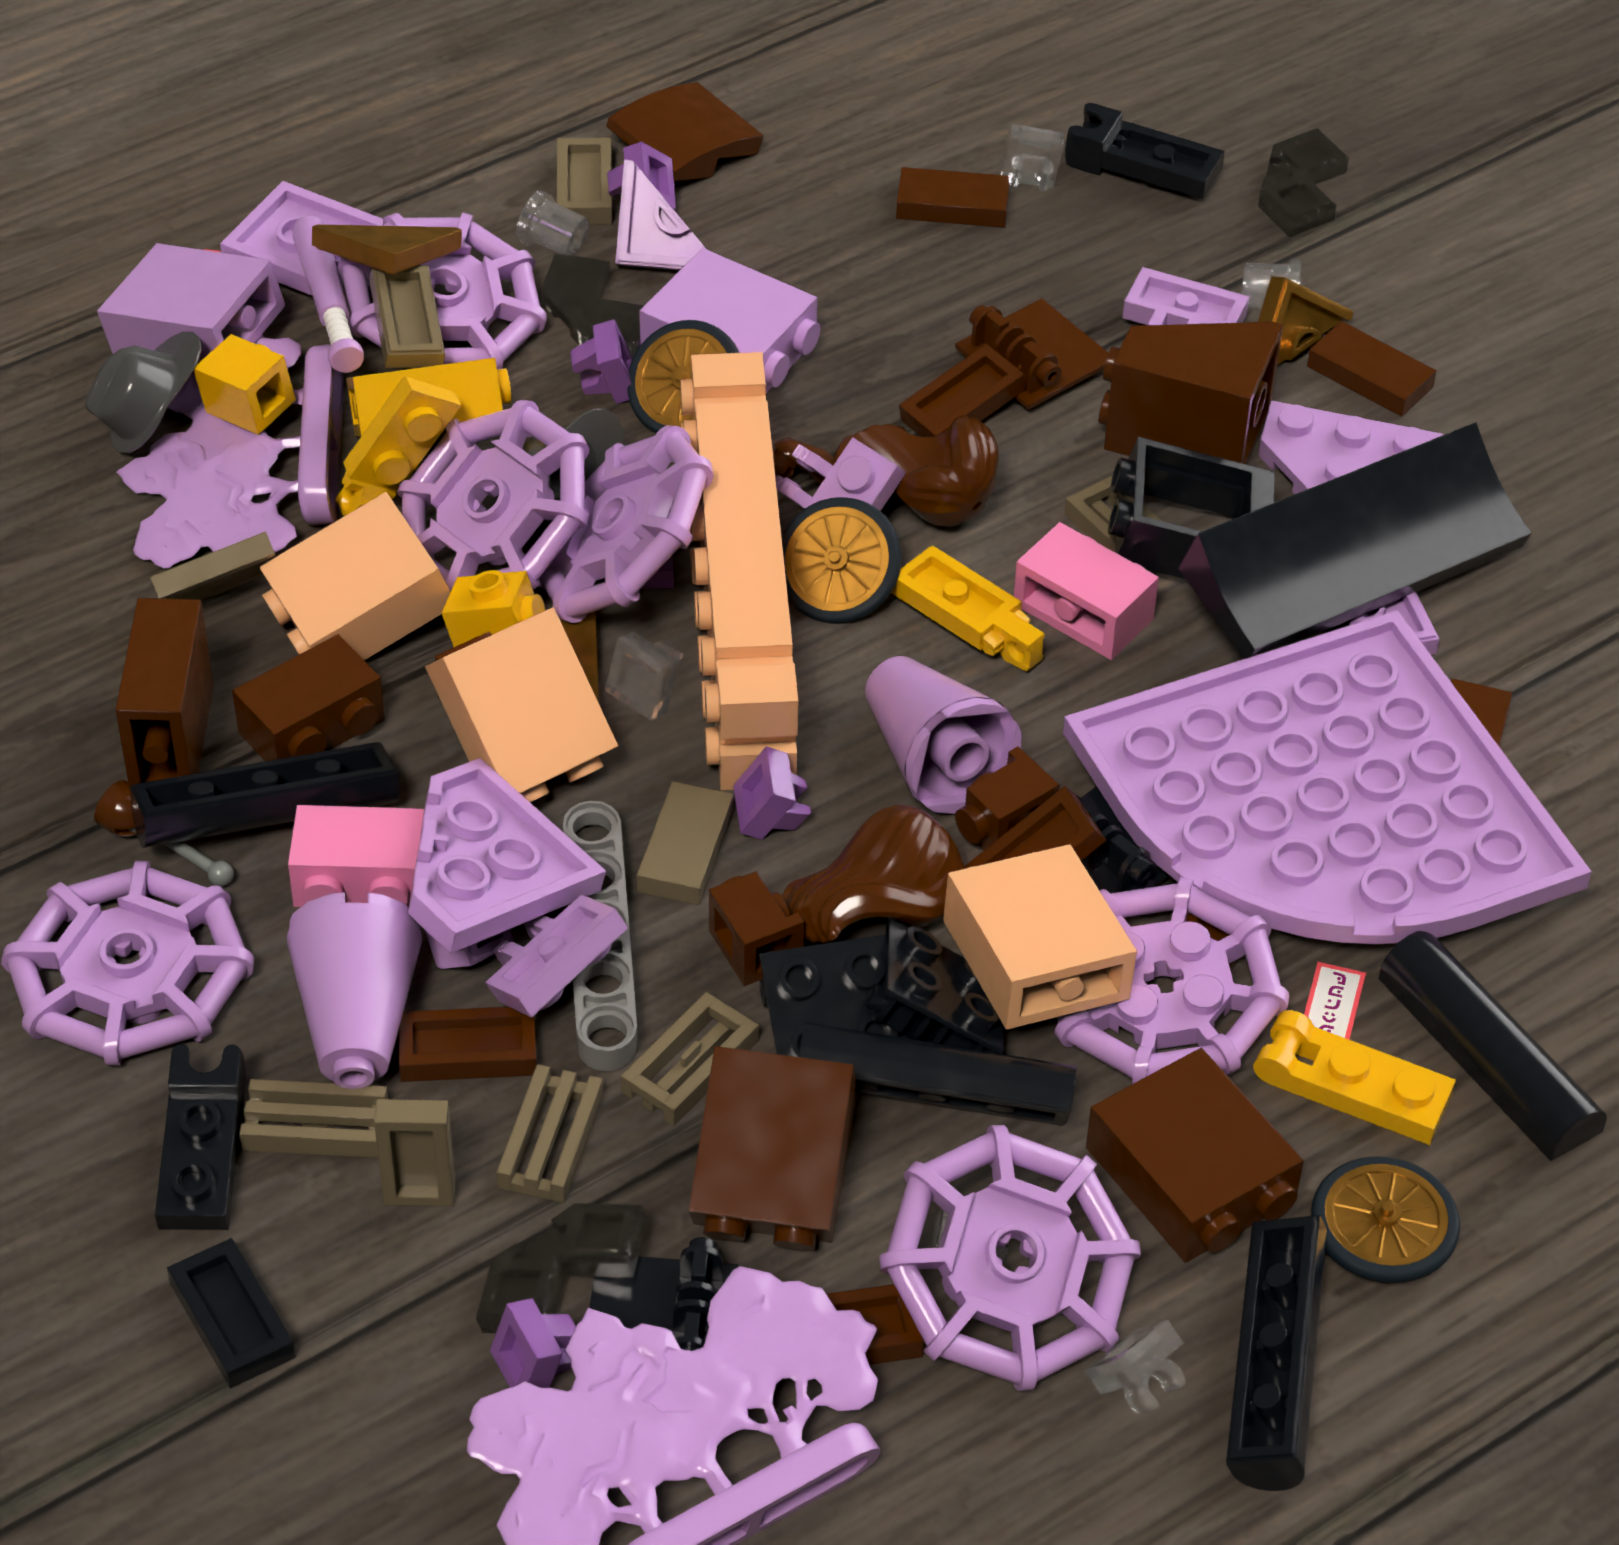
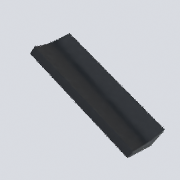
(1354, 543)

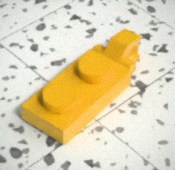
(395, 442)
(970, 607)

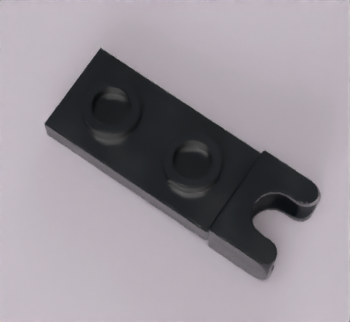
(1141, 153)
(200, 1142)

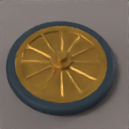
(664, 362)
(840, 560)
(1387, 1219)

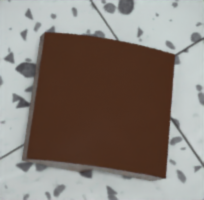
(688, 127)

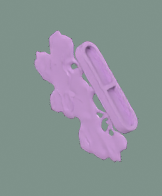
(219, 468)
(659, 1412)

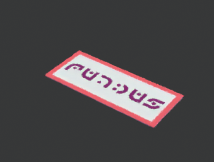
(1334, 998)

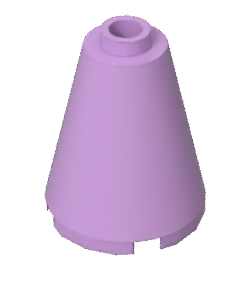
(939, 730)
(353, 980)

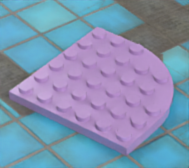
(1330, 791)

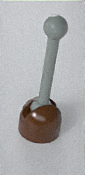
(115, 815)

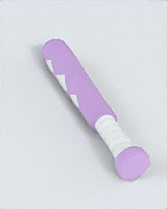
(325, 285)

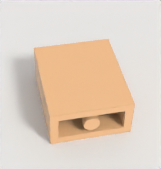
(357, 581)
(524, 705)
(1039, 936)

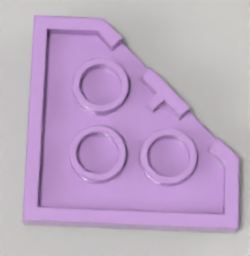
(1324, 445)
(490, 859)

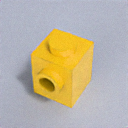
(244, 384)
(489, 603)

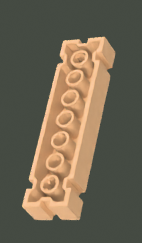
(740, 567)

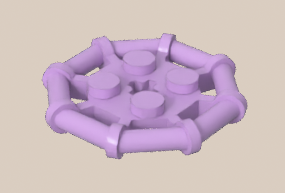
(476, 289)
(461, 475)
(629, 523)
(135, 989)
(1201, 989)
(975, 1274)

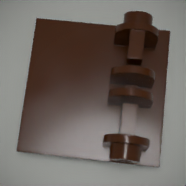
(1040, 345)

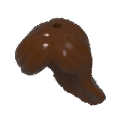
(945, 474)
(887, 870)

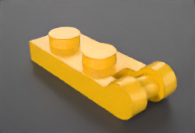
(1354, 1078)

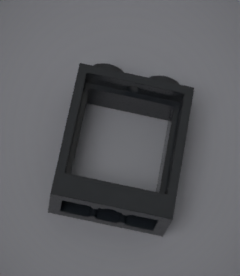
(1182, 478)

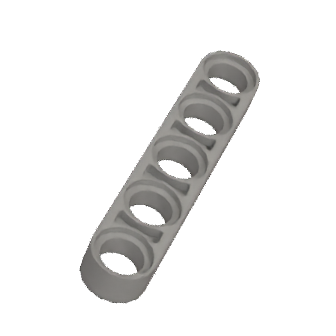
(617, 1007)

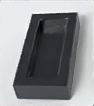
(231, 1313)

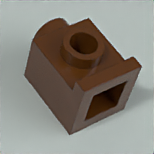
(1003, 799)
(750, 922)

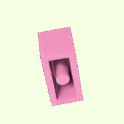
(1086, 590)
(353, 852)

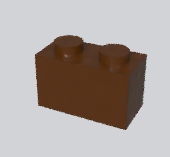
(309, 702)

